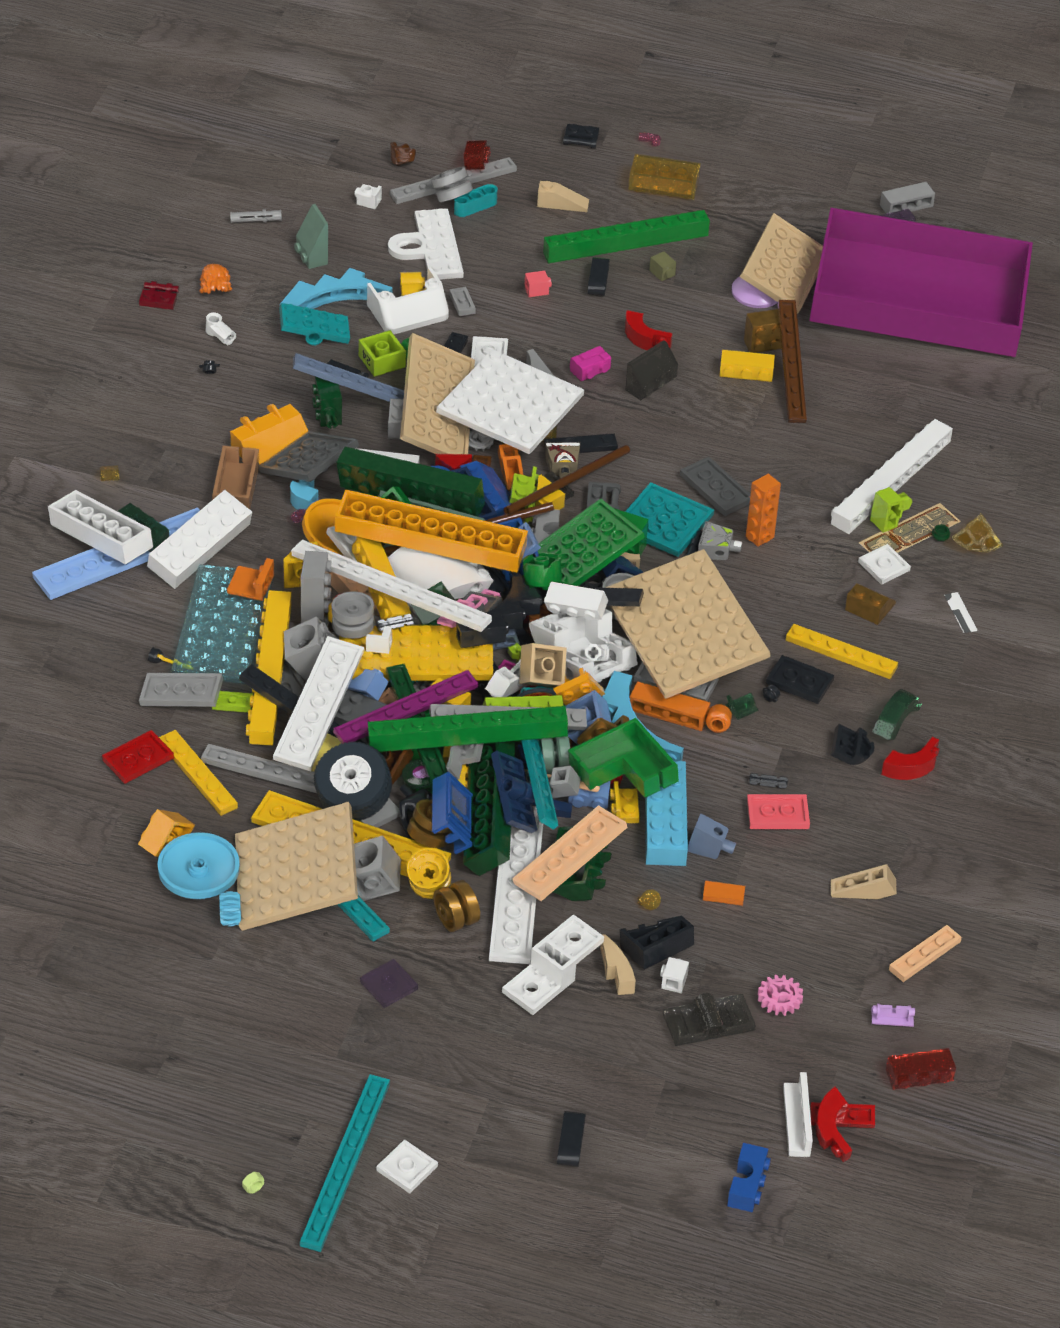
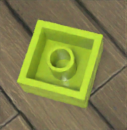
(382, 353)

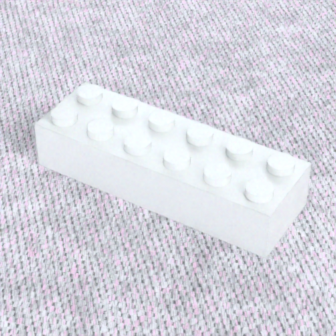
(100, 527)
(199, 539)

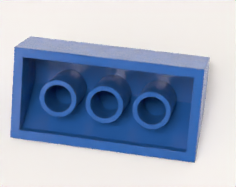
(492, 485)

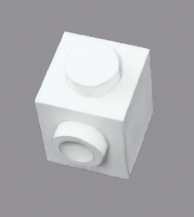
(674, 974)

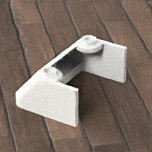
(410, 310)

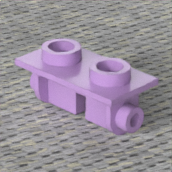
(893, 1016)

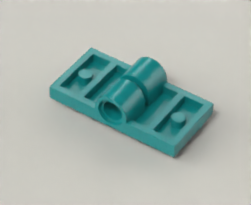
(314, 324)

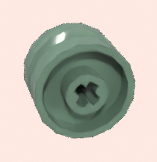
(555, 752)

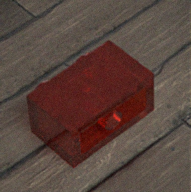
(476, 155)

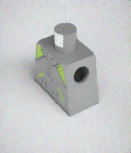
(718, 541)

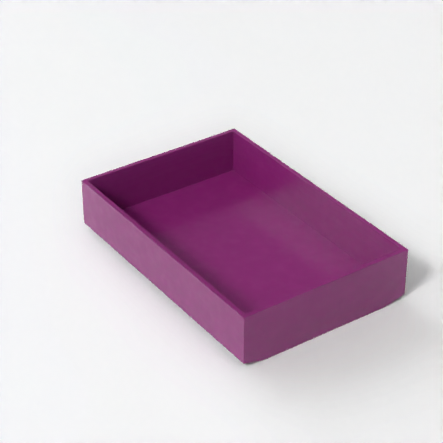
(922, 282)

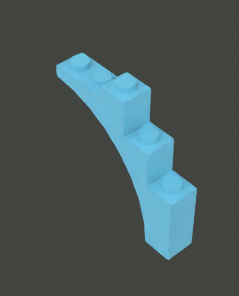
(330, 289)
(619, 704)

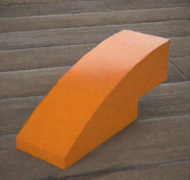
(510, 463)

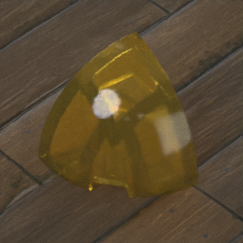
(978, 536)

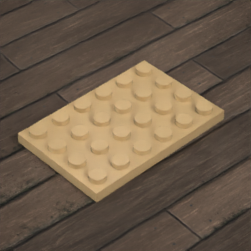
(783, 262)

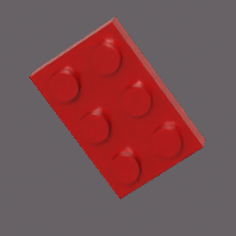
(138, 756)

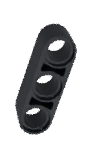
(598, 276)
(571, 1138)

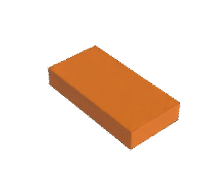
(724, 893)

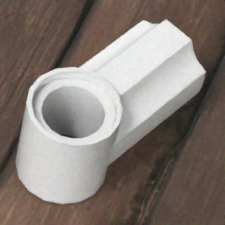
(217, 328)
(597, 652)

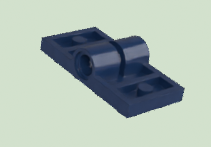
(514, 791)

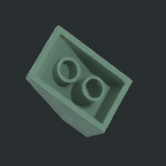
(313, 239)

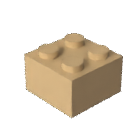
(542, 665)

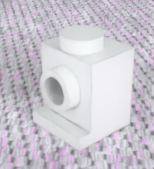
(368, 196)

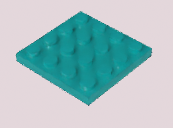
(671, 518)

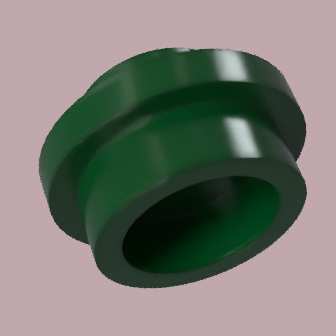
(941, 532)

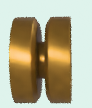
(421, 826)
(456, 906)

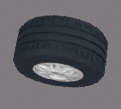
(353, 775)

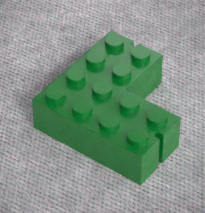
(626, 751)

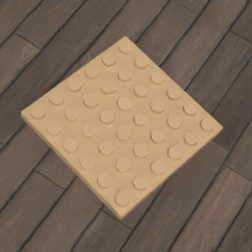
(296, 866)

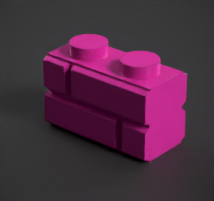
(590, 363)

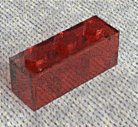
(920, 1068)

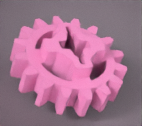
(780, 995)

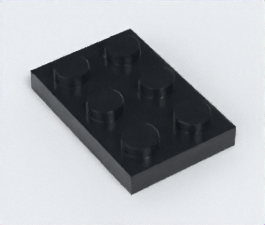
(800, 679)

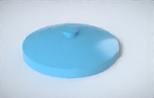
(198, 865)

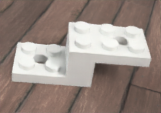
(553, 964)

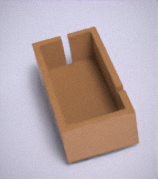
(237, 477)

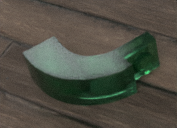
(895, 713)

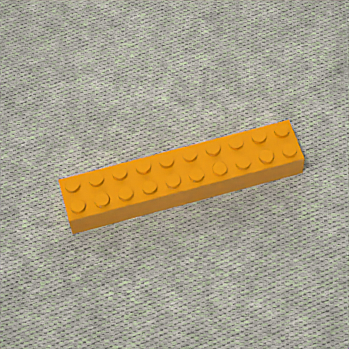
(431, 531)

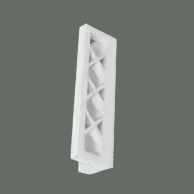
(798, 1117)

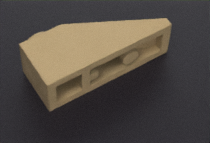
(556, 196)
(866, 884)

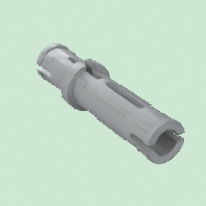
(276, 215)

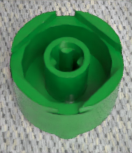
(542, 570)

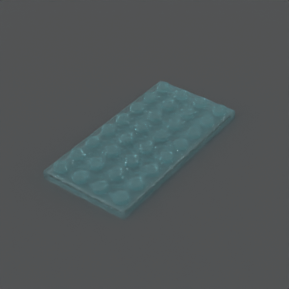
(219, 627)

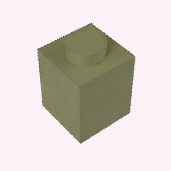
(662, 266)

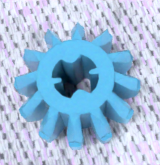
(230, 908)

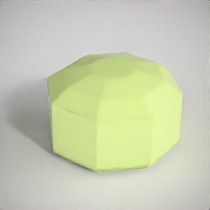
(253, 1182)

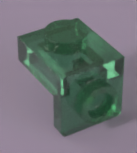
(742, 706)

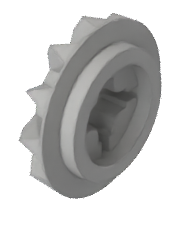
(486, 440)

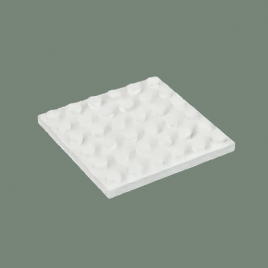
(510, 401)

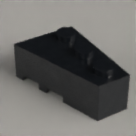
(658, 941)

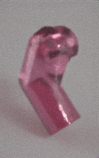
(650, 137)
(297, 516)

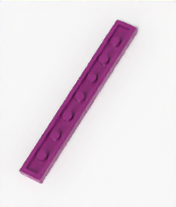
(408, 706)

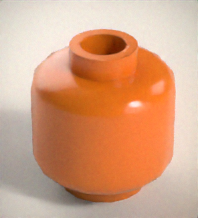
(718, 718)

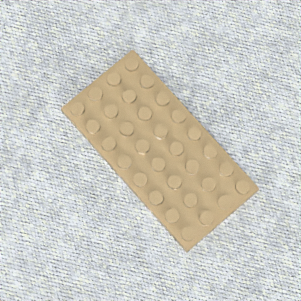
(430, 378)

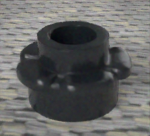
(771, 693)

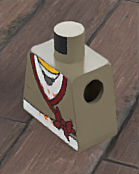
(562, 457)

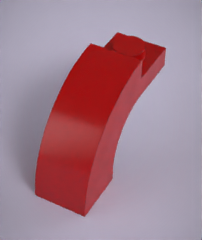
(642, 335)
(911, 766)
(826, 1130)

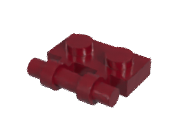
(159, 299)

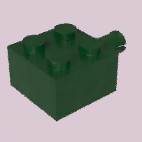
(327, 403)

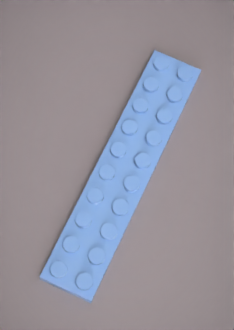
(93, 565)

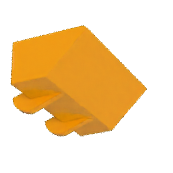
(269, 432)

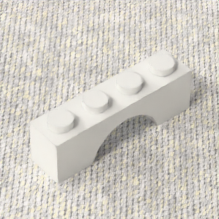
(505, 682)

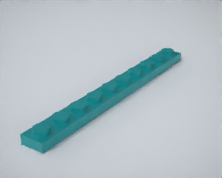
(344, 1163)

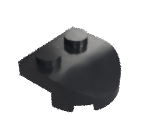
(851, 745)

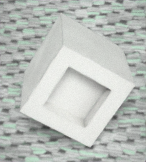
(379, 643)

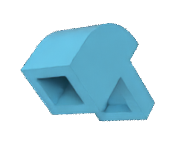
(303, 494)

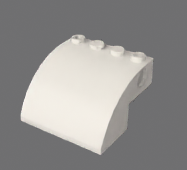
(429, 569)
(576, 634)

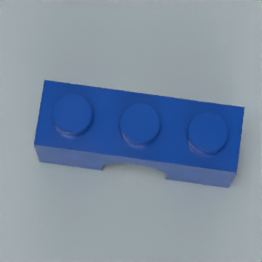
(745, 1191)

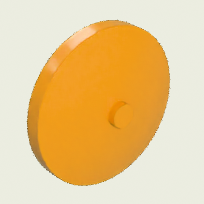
(316, 521)

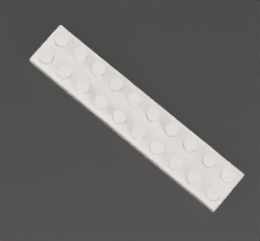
(513, 906)

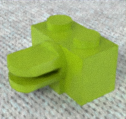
(888, 508)

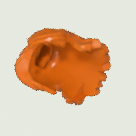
(215, 277)

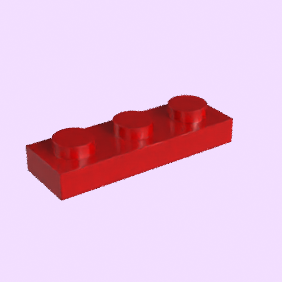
(855, 1115)

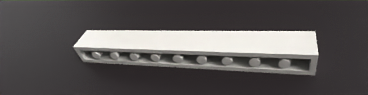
(892, 474)

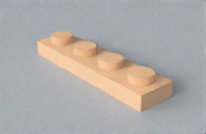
(925, 953)

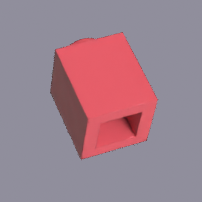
(537, 283)

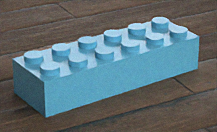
(667, 823)

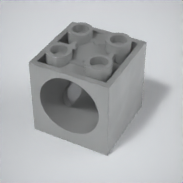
(304, 645)
(376, 868)

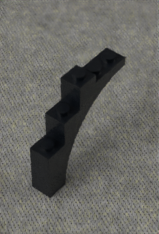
(506, 616)

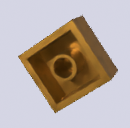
(762, 331)

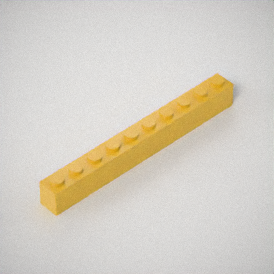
(271, 662)

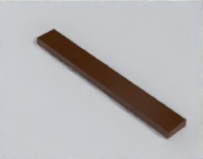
(792, 361)

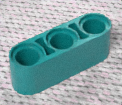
(476, 200)

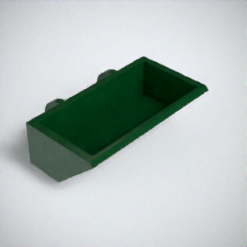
(584, 881)

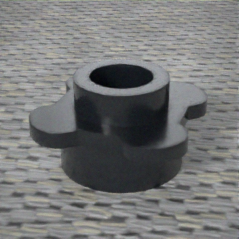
(209, 367)

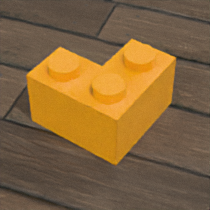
(162, 829)

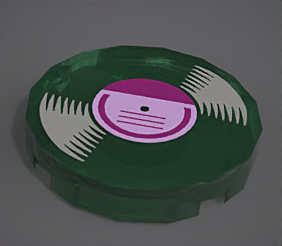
(415, 776)

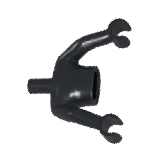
(409, 803)

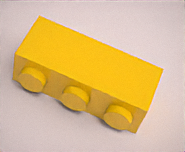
(747, 365)

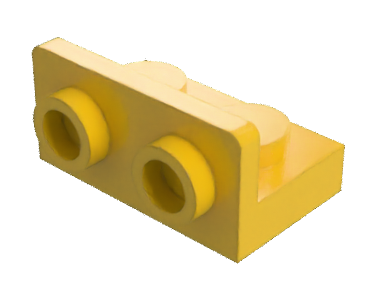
(625, 803)

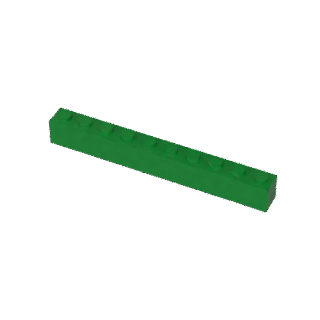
(626, 236)
(468, 729)

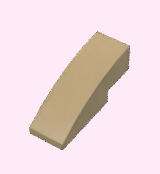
(617, 967)

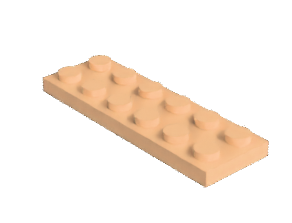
(569, 853)

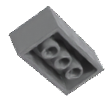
(315, 586)

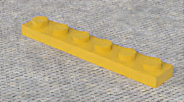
(842, 651)
(199, 774)

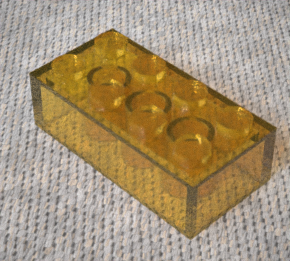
(664, 176)

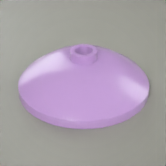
(750, 295)

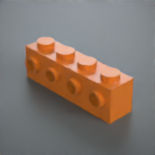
(763, 510)

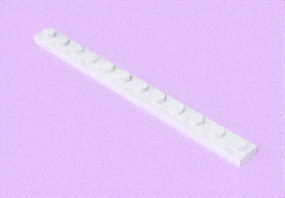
(399, 588)

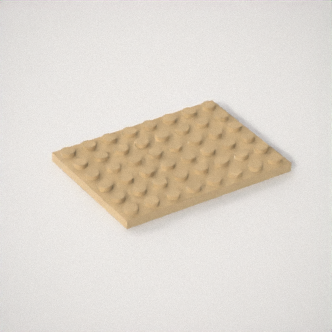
(688, 625)

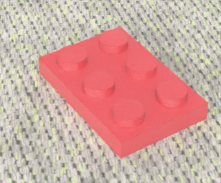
(778, 811)

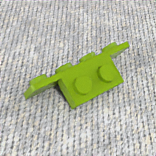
(523, 486)

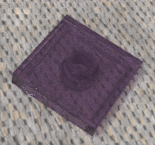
(389, 983)

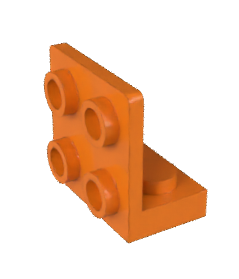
(252, 582)

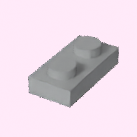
(462, 301)

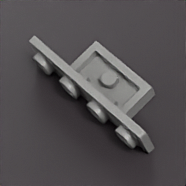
(463, 755)

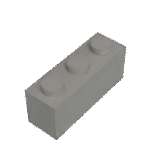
(909, 197)

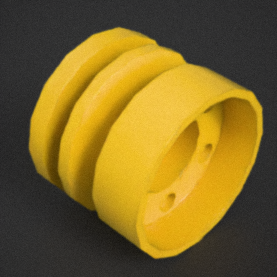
(427, 862)

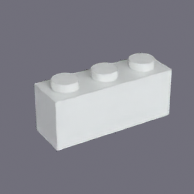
(576, 601)

